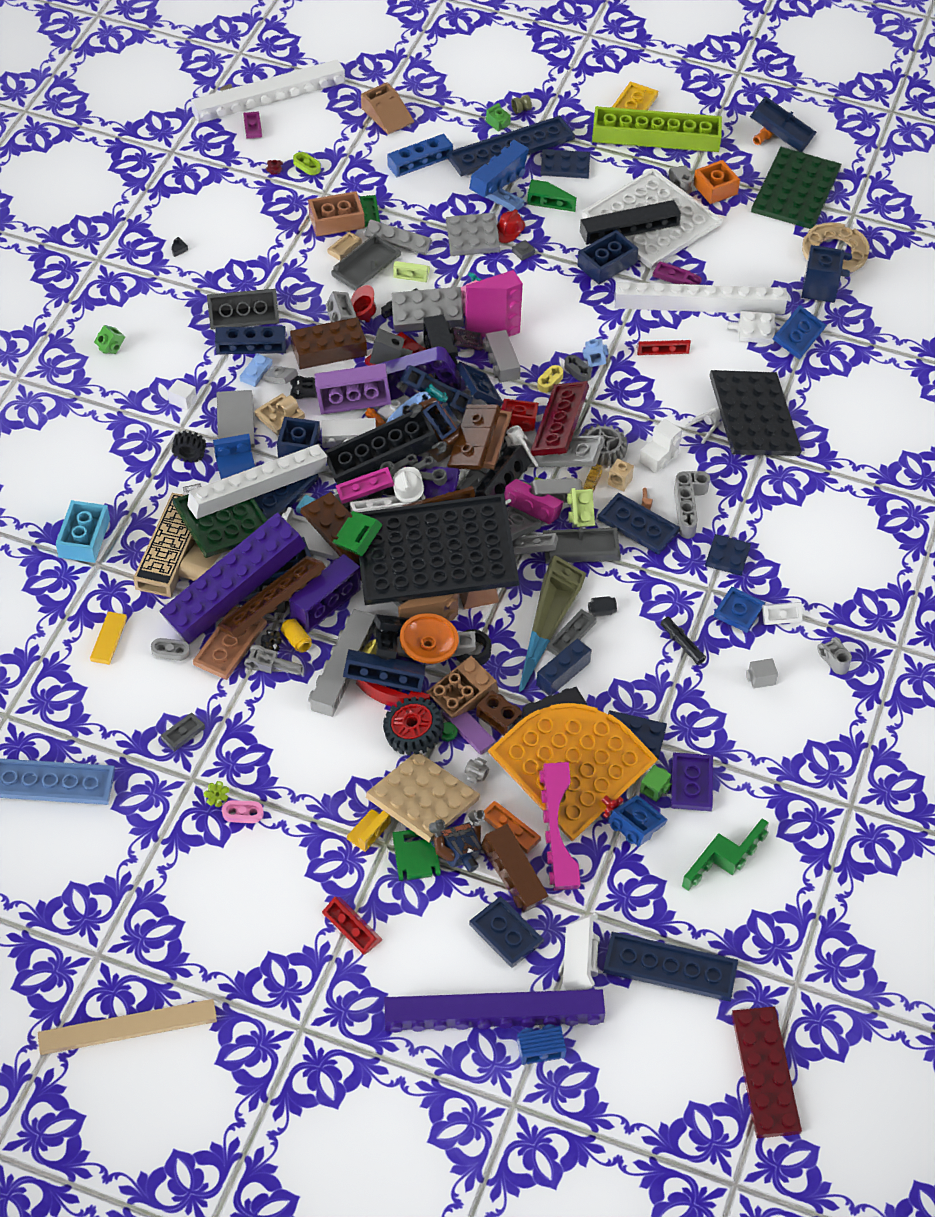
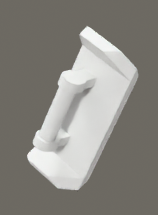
(580, 954)

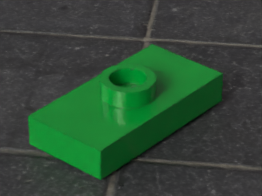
(370, 208)

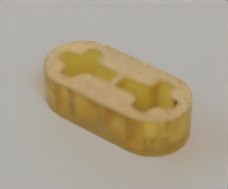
(593, 477)

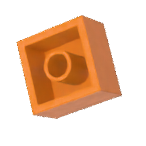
(716, 182)

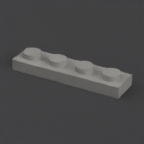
(399, 237)

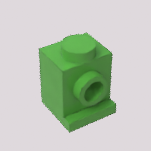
(497, 117)

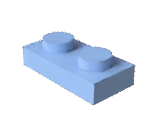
(256, 369)

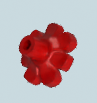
(611, 805)

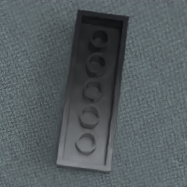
(382, 444)

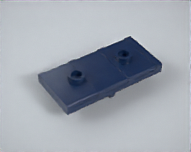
(783, 124)

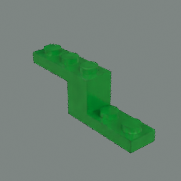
(725, 854)

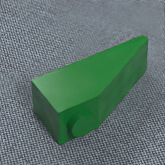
(549, 196)

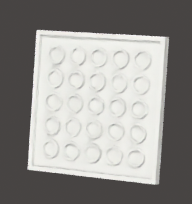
(662, 243)

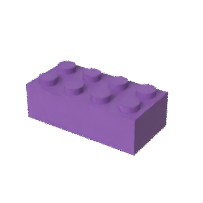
(352, 388)

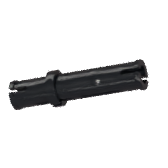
(677, 634)

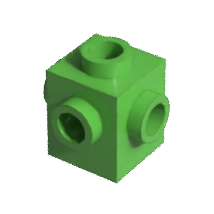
(109, 339)

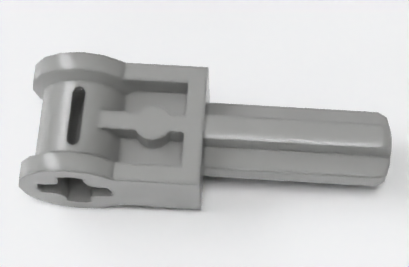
(267, 659)

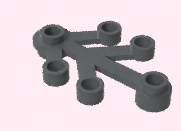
(437, 476)

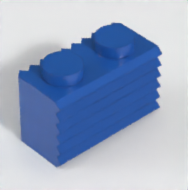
(541, 1044)

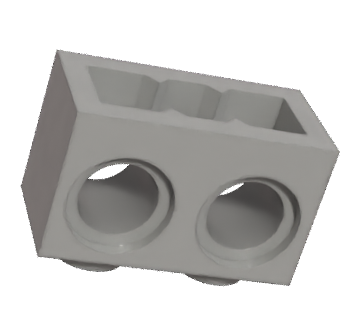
(340, 306)

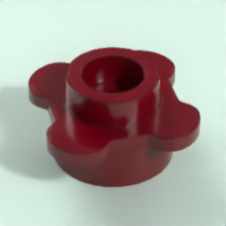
(274, 166)

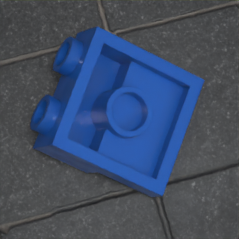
(636, 820)

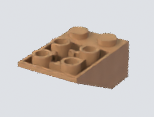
(386, 108)
(463, 688)

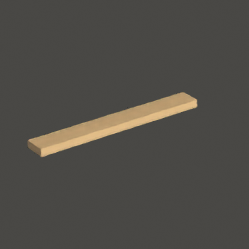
(126, 1027)

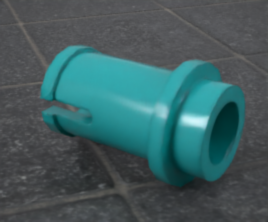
(435, 393)

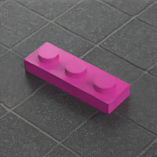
(364, 485)

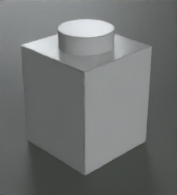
(762, 673)

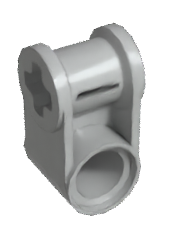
(681, 177)
(835, 655)

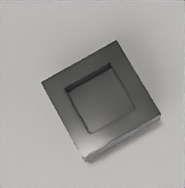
(523, 250)

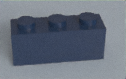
(563, 667)

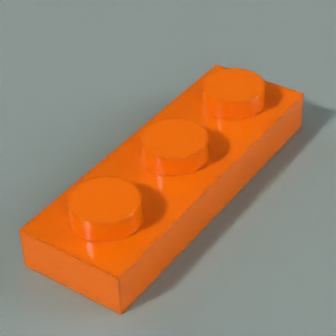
(498, 816)

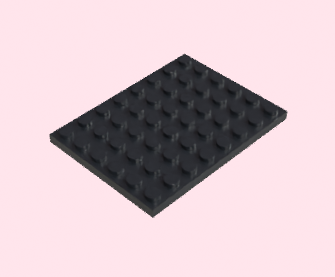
(439, 550)

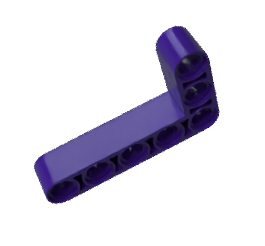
(428, 361)

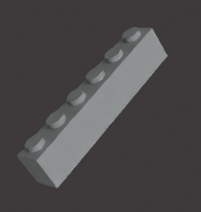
(332, 684)

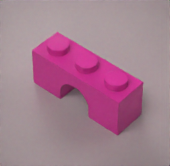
(543, 508)

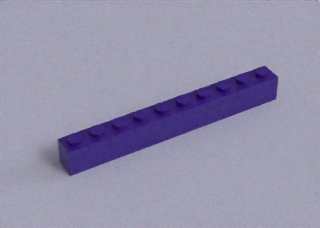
(494, 1010)

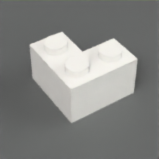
(663, 446)

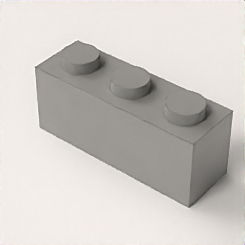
(502, 356)

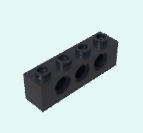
(507, 469)

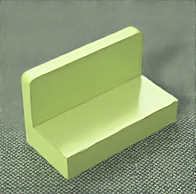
(411, 271)

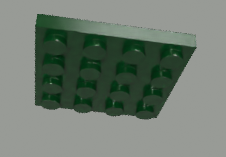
(221, 529)

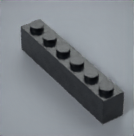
(631, 221)

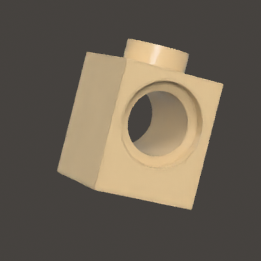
(620, 475)

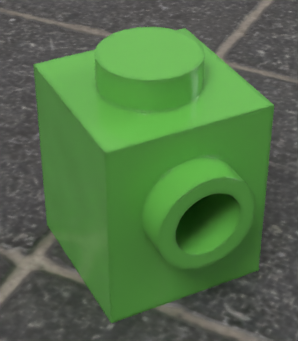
(656, 783)

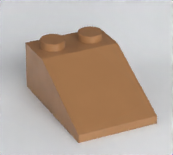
(440, 605)

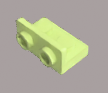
(581, 508)

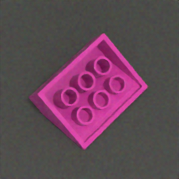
(494, 304)

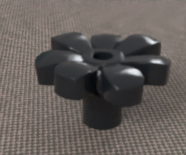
(271, 640)

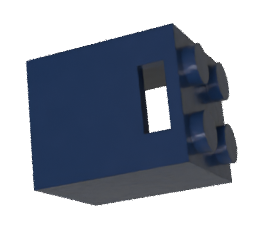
(824, 273)

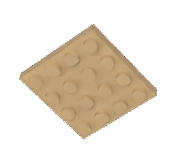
(421, 794)

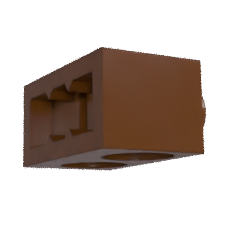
(498, 716)

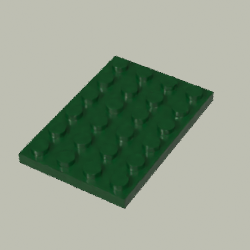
(796, 188)

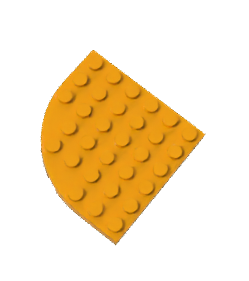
(600, 754)

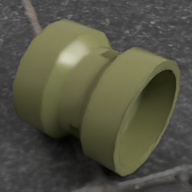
(521, 104)

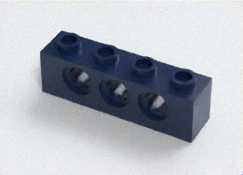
(250, 340)

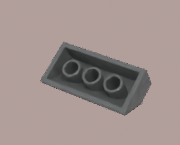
(243, 308)

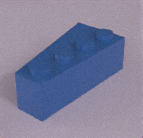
(500, 170)

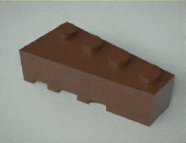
(514, 868)

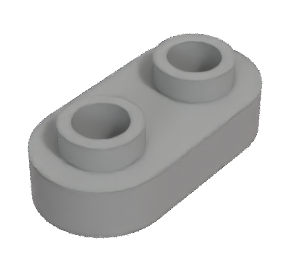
(170, 649)

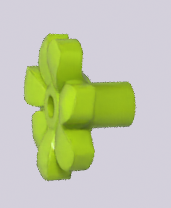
(216, 793)

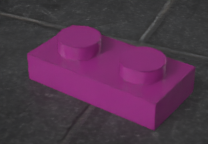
(252, 125)

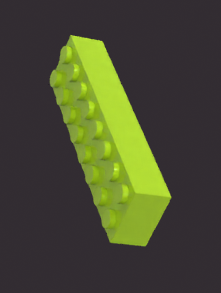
(657, 129)

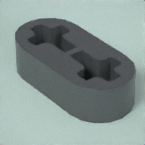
(577, 368)

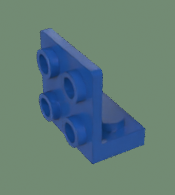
(233, 455)

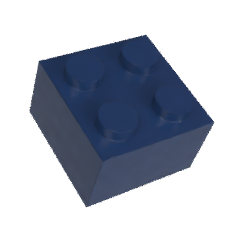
(297, 435)

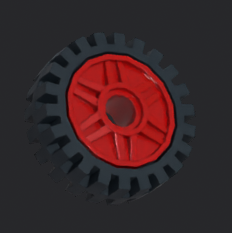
(413, 726)

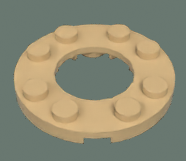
(854, 238)

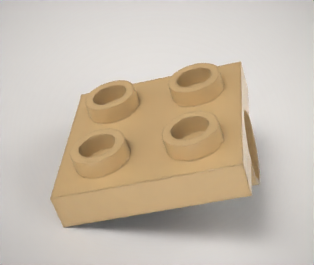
(275, 410)

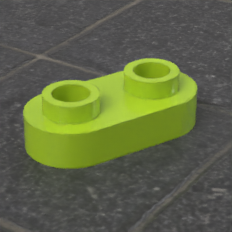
(306, 163)

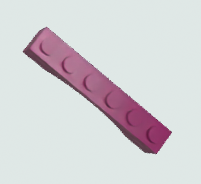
(564, 868)

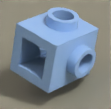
(595, 352)

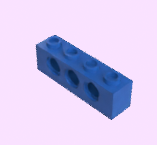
(419, 155)

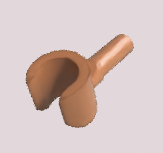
(646, 502)

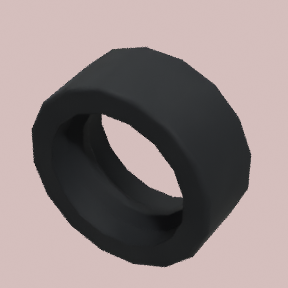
(484, 640)

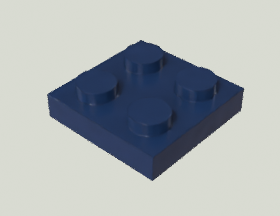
(728, 554)

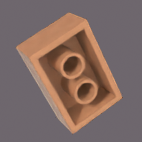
(336, 213)

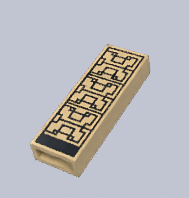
(164, 553)

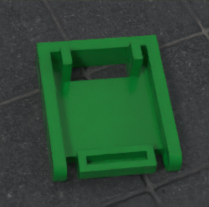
(354, 529)
(414, 856)

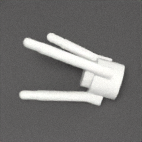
(711, 418)
(517, 436)

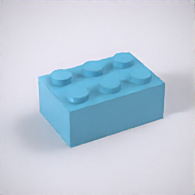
(83, 531)

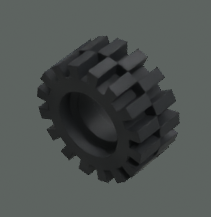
(188, 446)

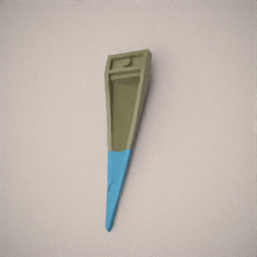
(557, 594)

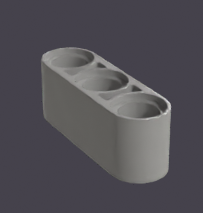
(555, 487)

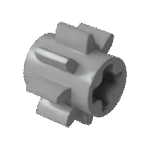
(476, 770)

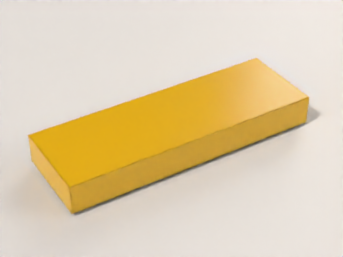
(108, 638)

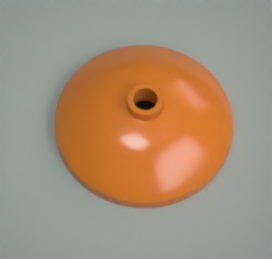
(431, 631)

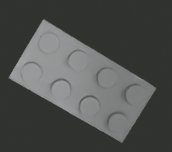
(412, 306)

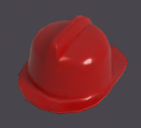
(510, 226)
(364, 303)

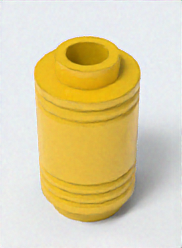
(296, 635)

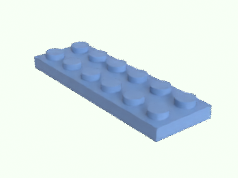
(56, 781)

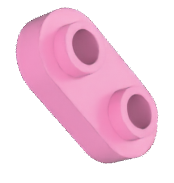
(243, 810)

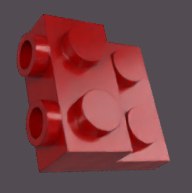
(523, 413)

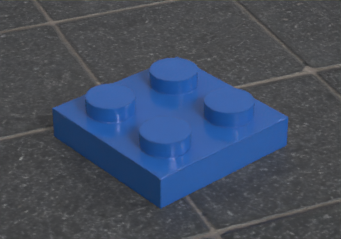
(739, 609)

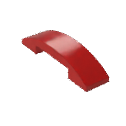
(387, 695)

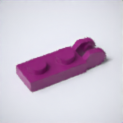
(675, 274)

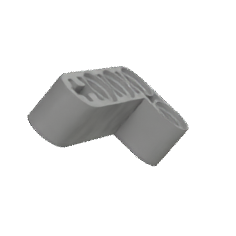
(686, 487)

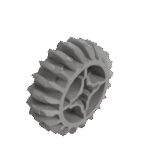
(614, 445)

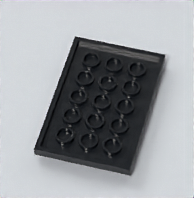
(754, 413)

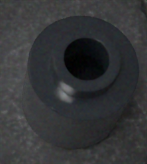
(602, 606)

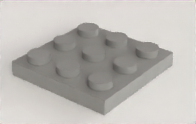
(472, 234)

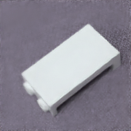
(314, 541)

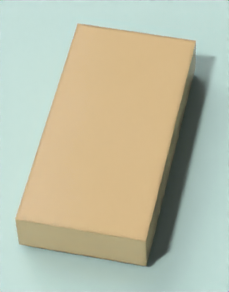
(344, 246)

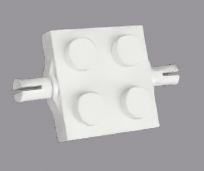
(755, 327)

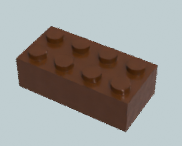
(328, 343)

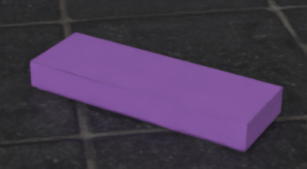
(471, 731)

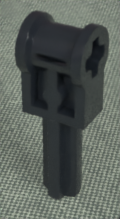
(306, 387)

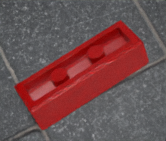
(663, 347)
(351, 925)

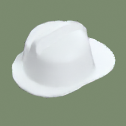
(408, 484)

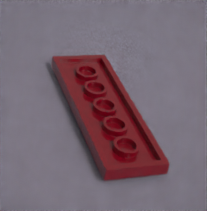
(560, 418)
(766, 1072)

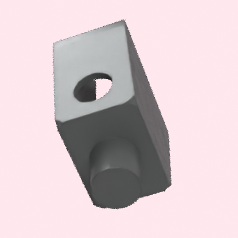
(387, 347)

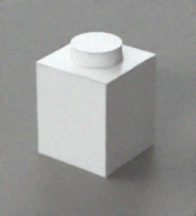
(182, 394)

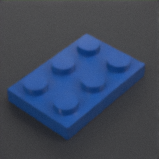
(799, 332)

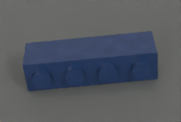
(385, 672)

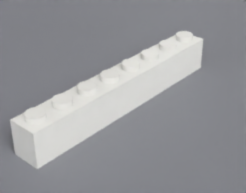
(256, 481)

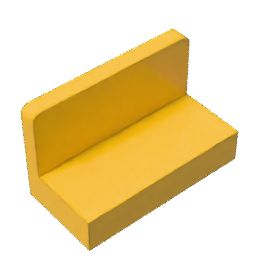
(369, 829)

